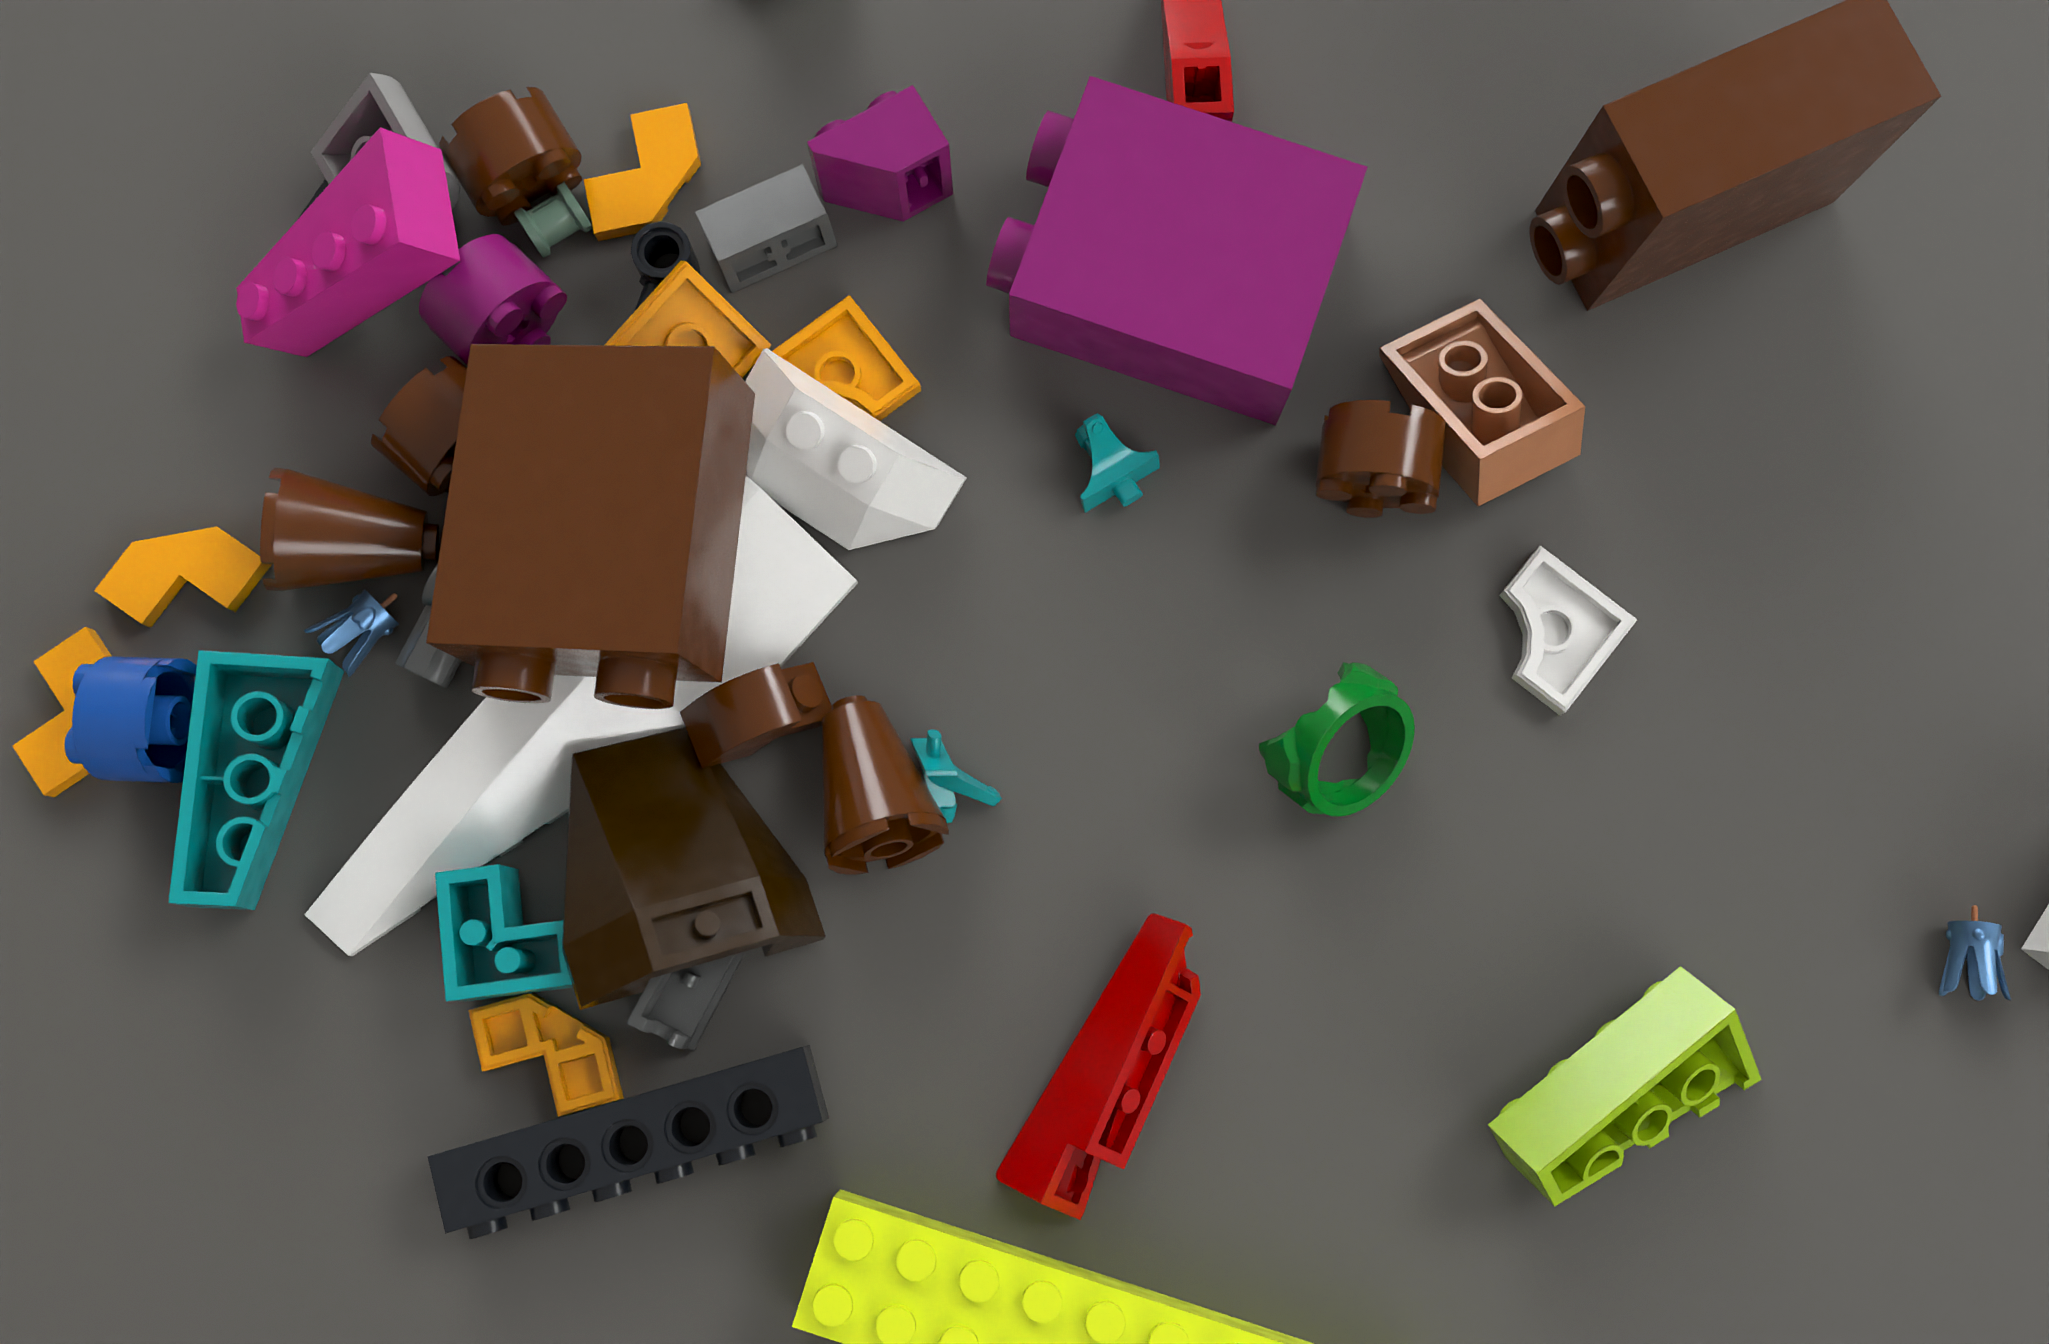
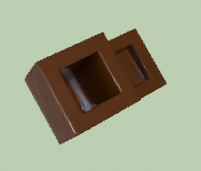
(754, 711)

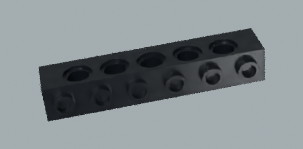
(468, 1174)

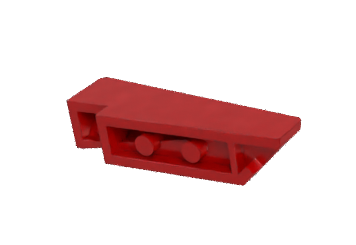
(1108, 1074)

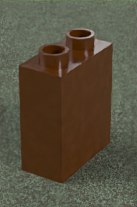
(1729, 149)
(593, 519)

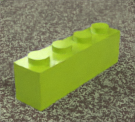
(1626, 1087)

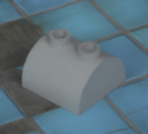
(375, 104)

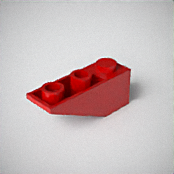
(1197, 56)

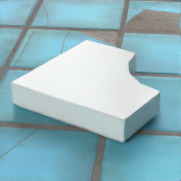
(1564, 627)

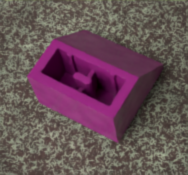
(884, 158)

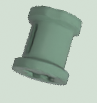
(553, 220)

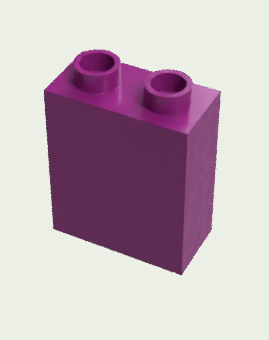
(1175, 247)

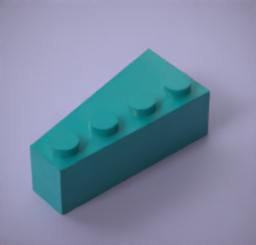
(243, 770)

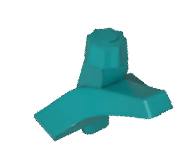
(1113, 465)
(944, 777)

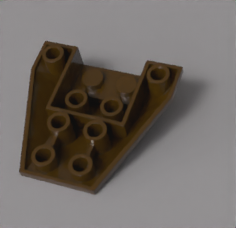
(669, 870)

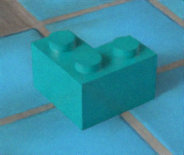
(485, 941)

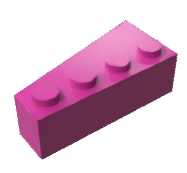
(354, 249)

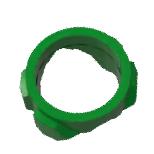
(1297, 753)

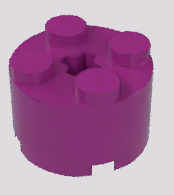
(491, 298)

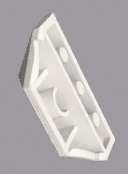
(839, 462)

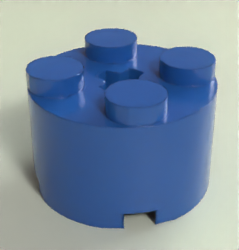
(132, 718)

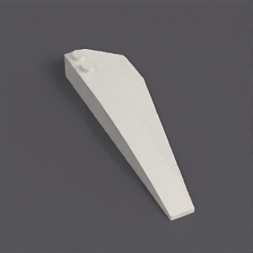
(513, 759)

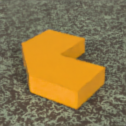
(636, 197)
(158, 567)
(44, 748)
(575, 1054)

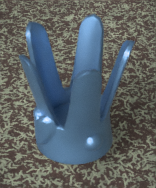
(362, 616)
(1982, 947)

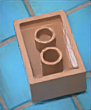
(1498, 400)

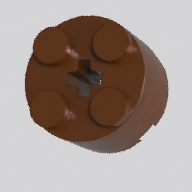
(511, 153)
(424, 426)
(1380, 458)

